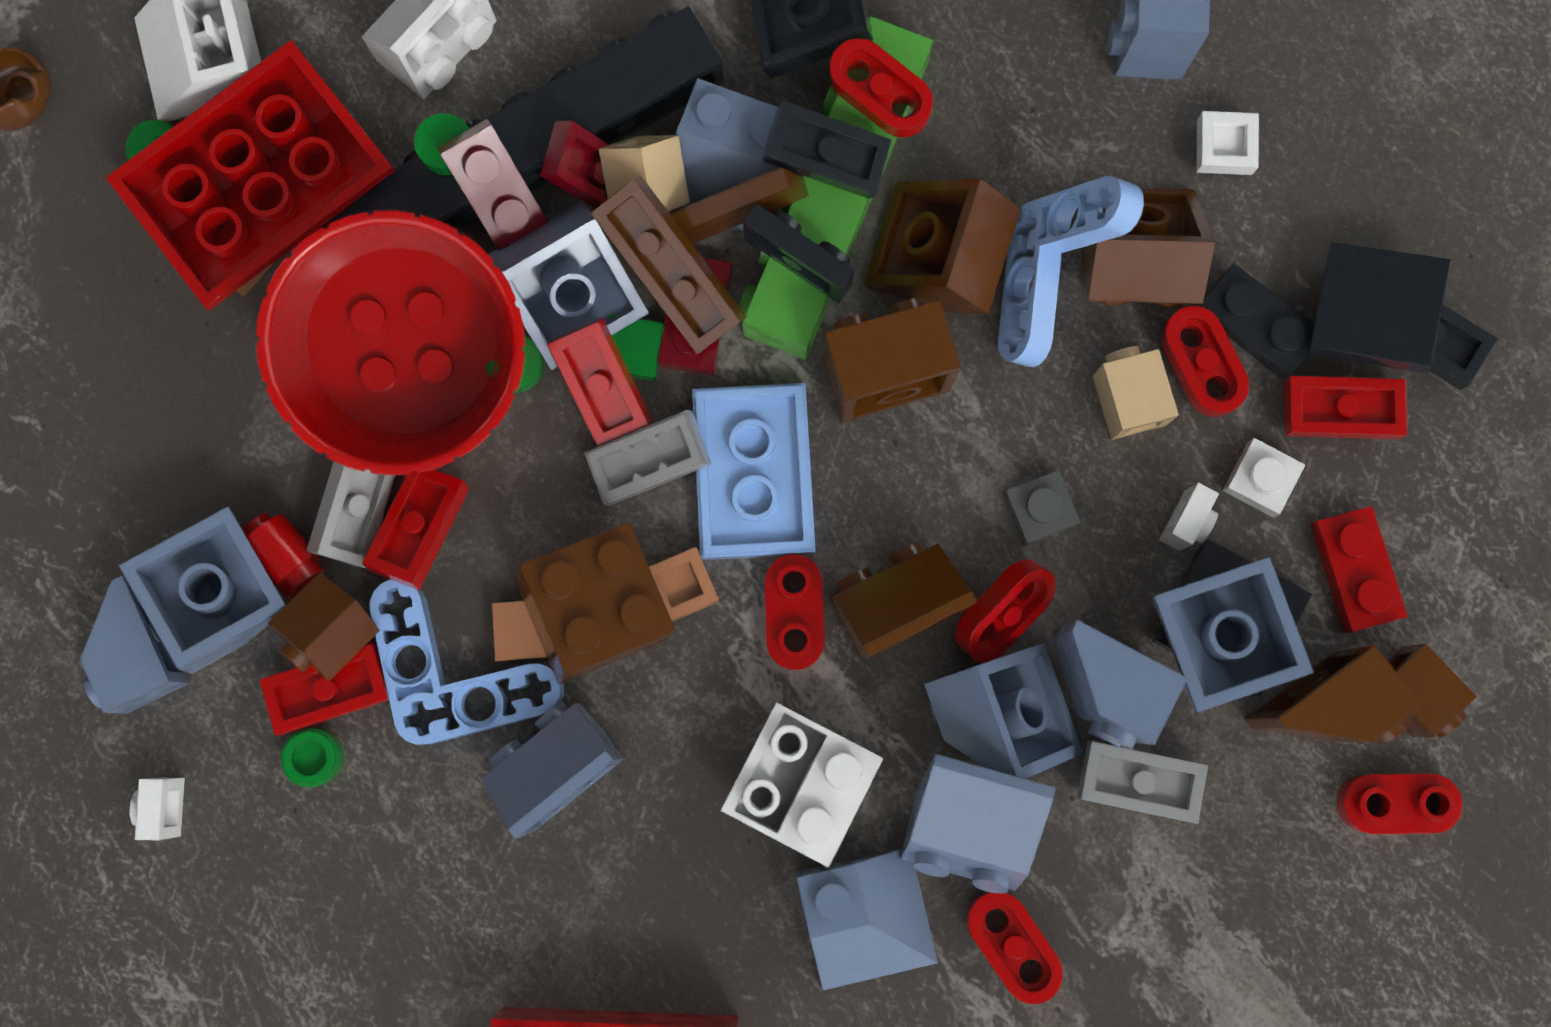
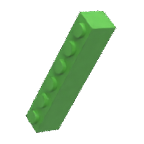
(784, 307)

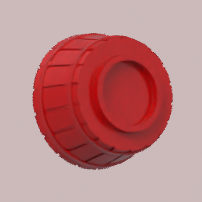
(385, 342)

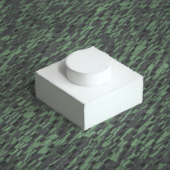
(1227, 143)
(1263, 477)
(1191, 518)
(157, 808)

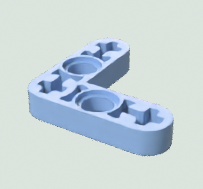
(1037, 249)
(430, 684)

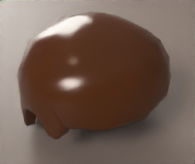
(23, 88)

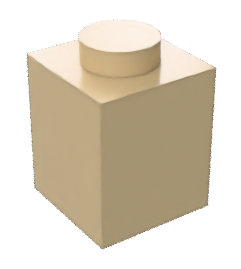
(652, 157)
(1134, 392)

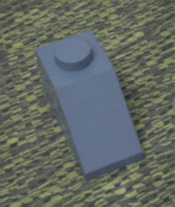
(126, 656)

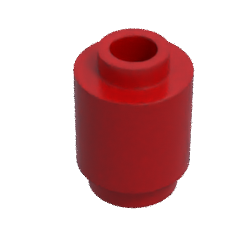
(283, 553)

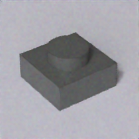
(1041, 507)

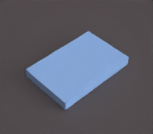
(759, 480)

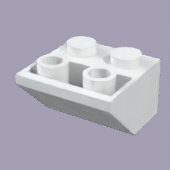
(428, 39)
(194, 51)
(802, 784)

